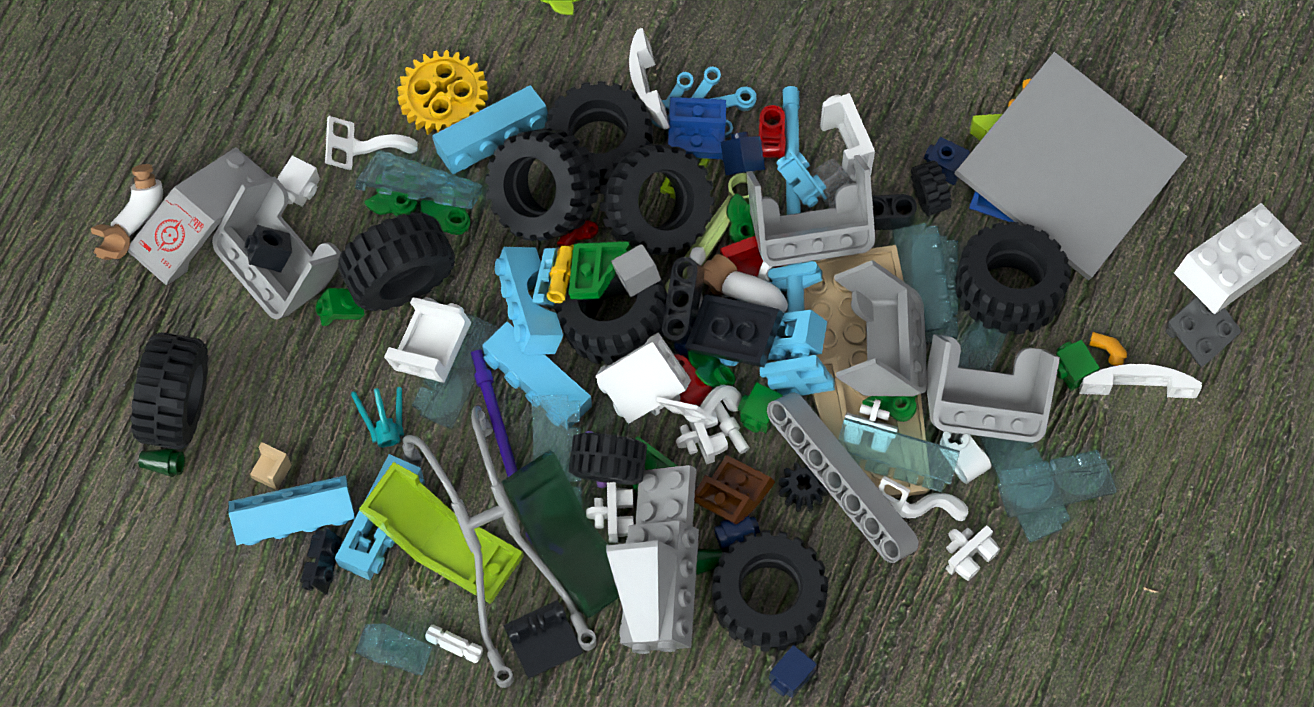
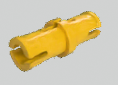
(560, 275)

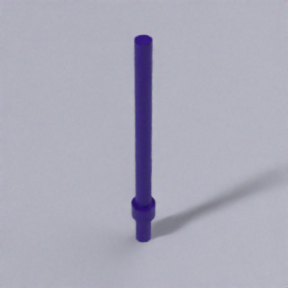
(484, 380)

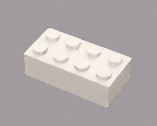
(1237, 258)

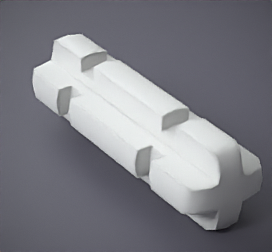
(454, 643)

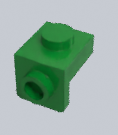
(337, 304)

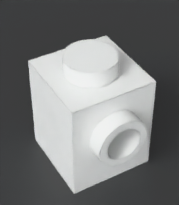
(299, 180)

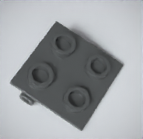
(1202, 331)

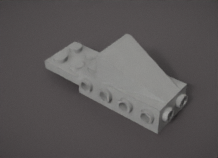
(659, 563)

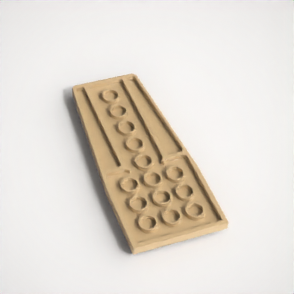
(847, 346)

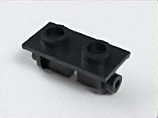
(320, 573)

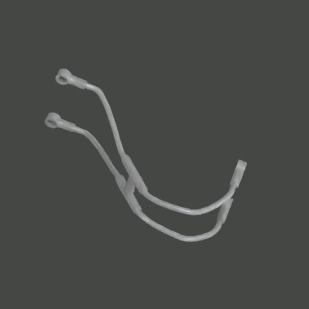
(468, 524)

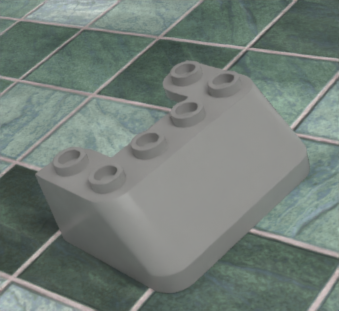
(304, 272)
(990, 401)

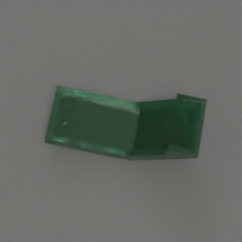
(562, 532)

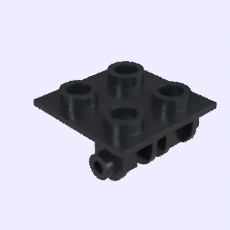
(543, 639)

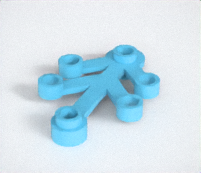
(705, 87)

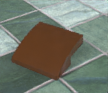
(733, 490)

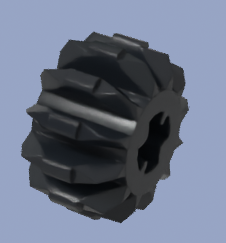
(797, 496)

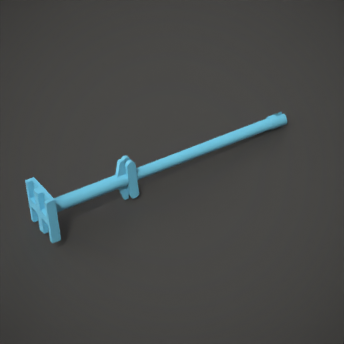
(807, 373)

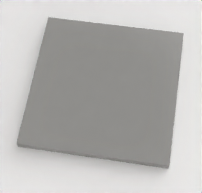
(1071, 164)

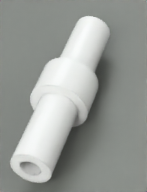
(731, 428)

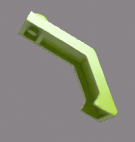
(433, 535)

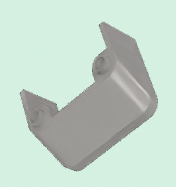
(818, 233)
(893, 333)

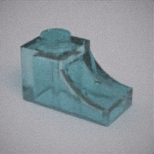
(393, 648)

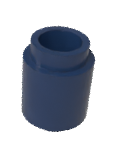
(729, 532)

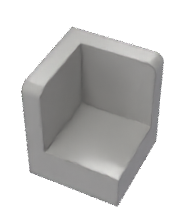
(636, 270)

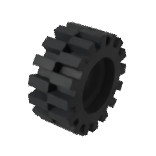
(931, 188)

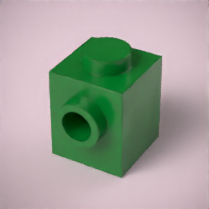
(1075, 363)
(754, 408)

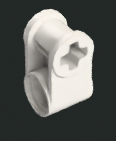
(971, 460)

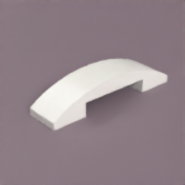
(639, 59)
(1178, 383)

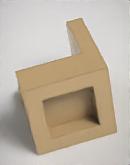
(271, 466)

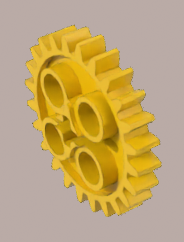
(441, 91)

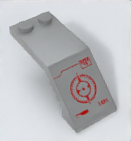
(191, 215)

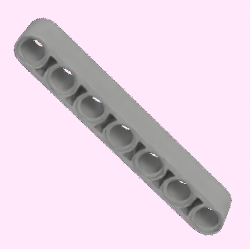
(842, 477)

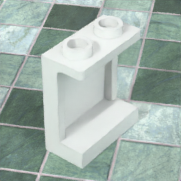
(842, 114)
(430, 340)
(643, 377)

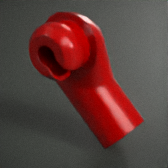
(586, 231)

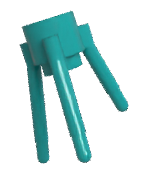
(386, 431)

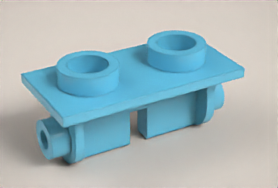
(794, 169)

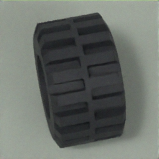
(607, 458)

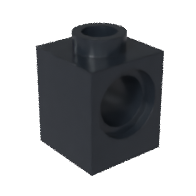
(268, 248)

